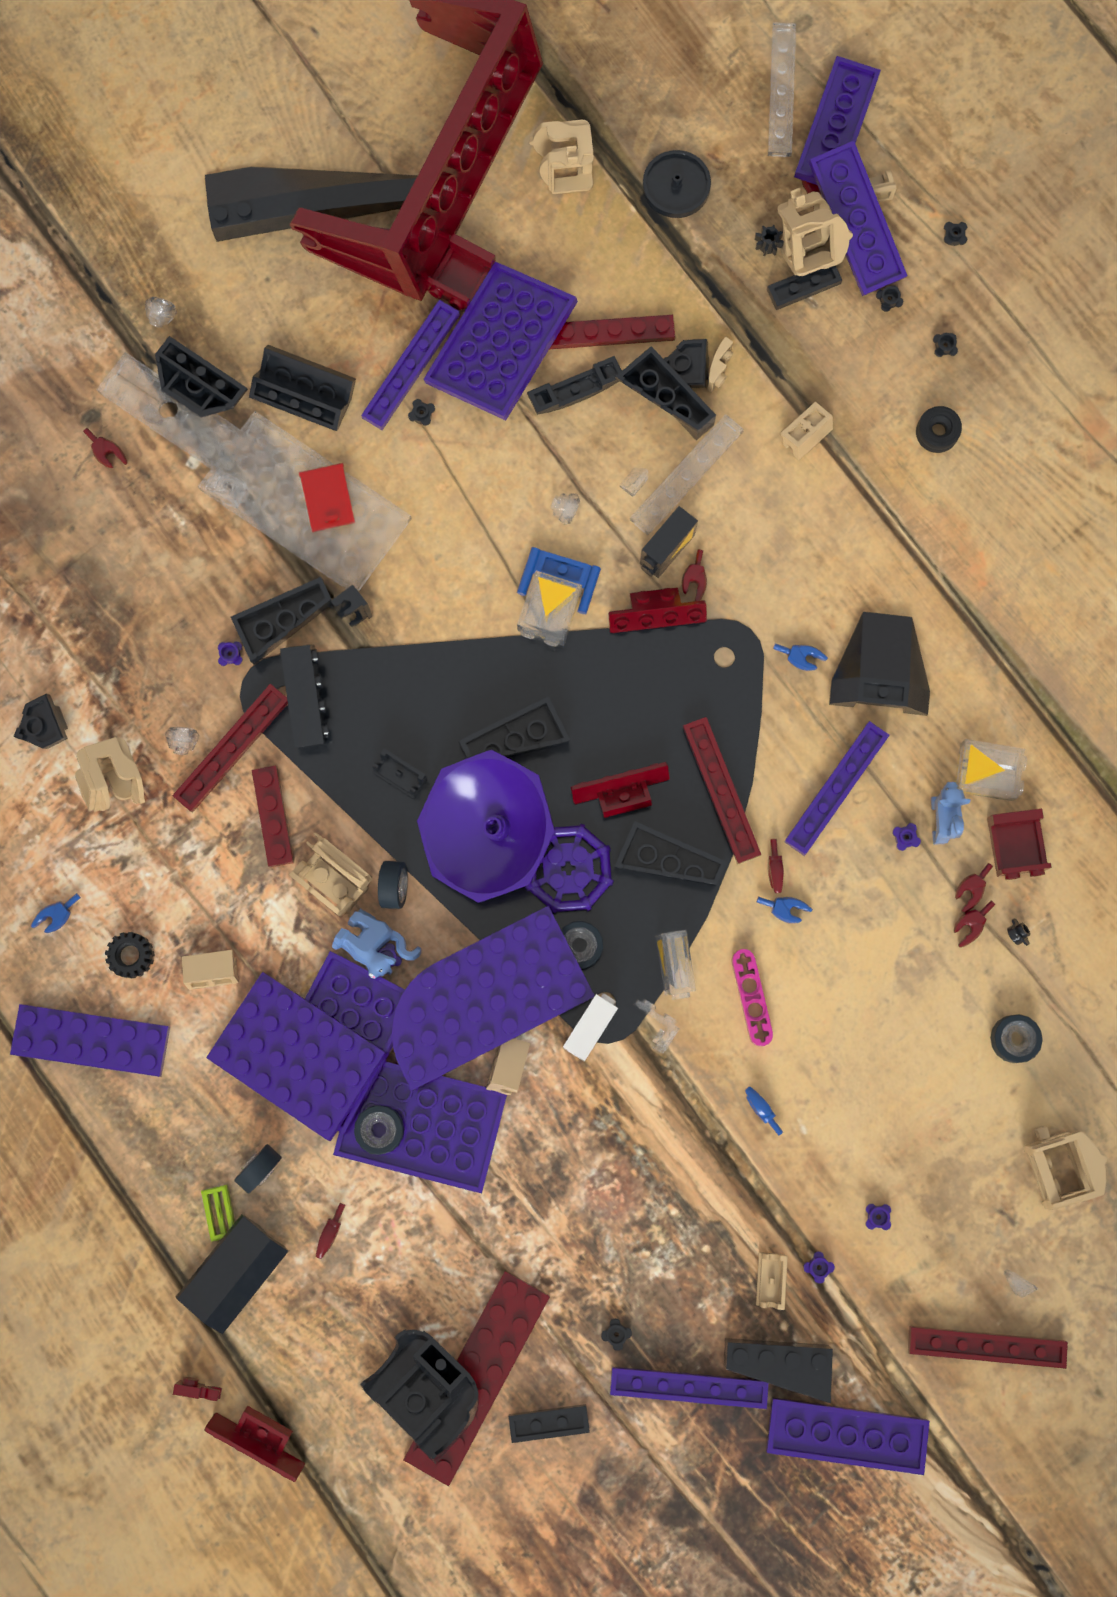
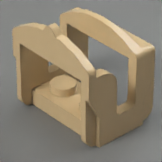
(576, 156)
(820, 221)
(109, 760)
(329, 880)
(1086, 1161)

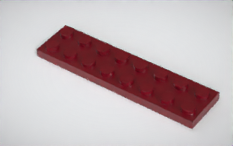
(488, 1359)

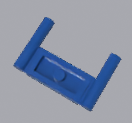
(562, 568)

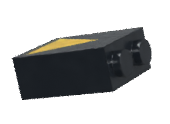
(668, 542)

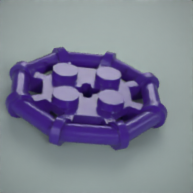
(580, 877)

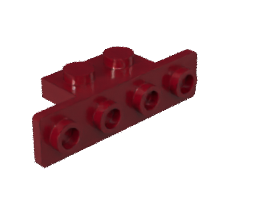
(657, 610)
(622, 791)
(259, 1439)

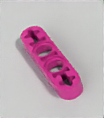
(754, 997)

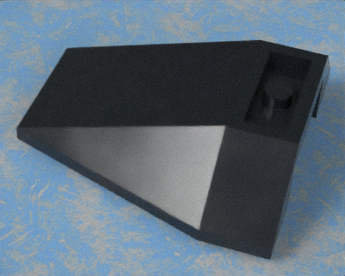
(882, 666)

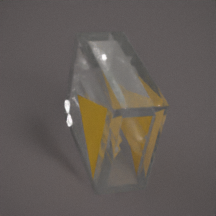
(549, 609)
(990, 770)
(675, 964)

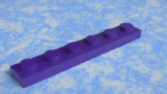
(410, 365)
(836, 788)
(689, 1387)

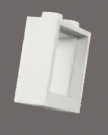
(591, 1026)

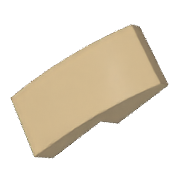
(718, 367)

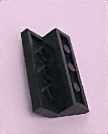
(302, 388)
(231, 1274)

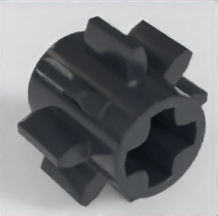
(773, 240)

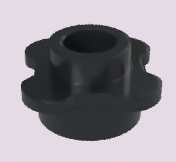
(952, 239)
(894, 293)
(950, 340)
(425, 418)
(1018, 933)
(617, 1342)

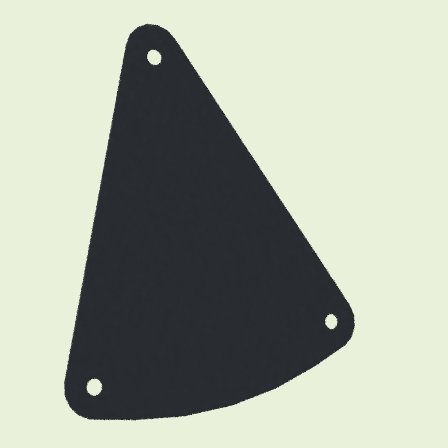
(622, 710)

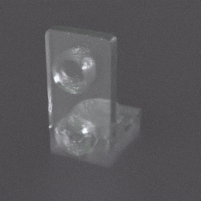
(662, 1038)

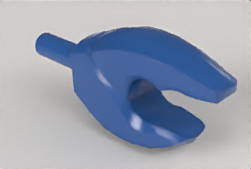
(798, 654)
(782, 905)
(58, 912)
(762, 1109)

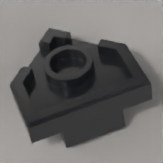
(691, 362)
(42, 723)

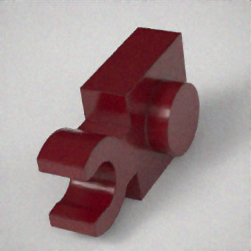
(191, 1388)

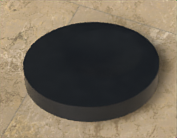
(676, 184)

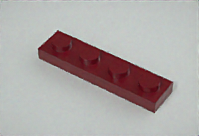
(272, 816)

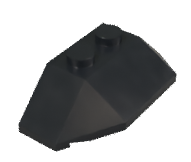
(195, 381)

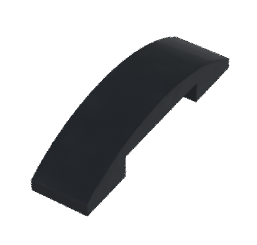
(575, 389)

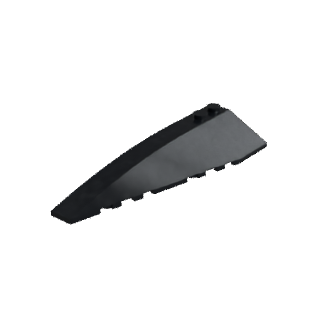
(266, 198)

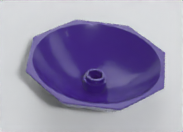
(485, 826)

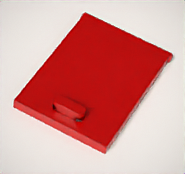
(327, 497)

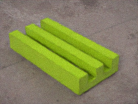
(208, 1211)

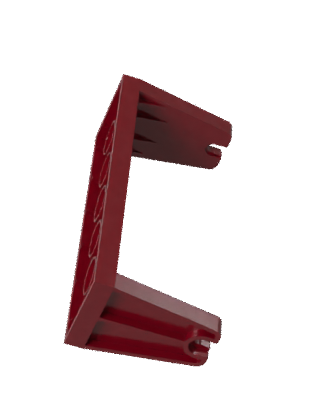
(459, 158)

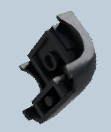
(425, 1392)

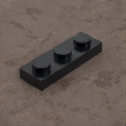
(801, 287)
(549, 1423)

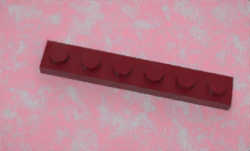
(615, 332)
(231, 748)
(722, 790)
(987, 1347)

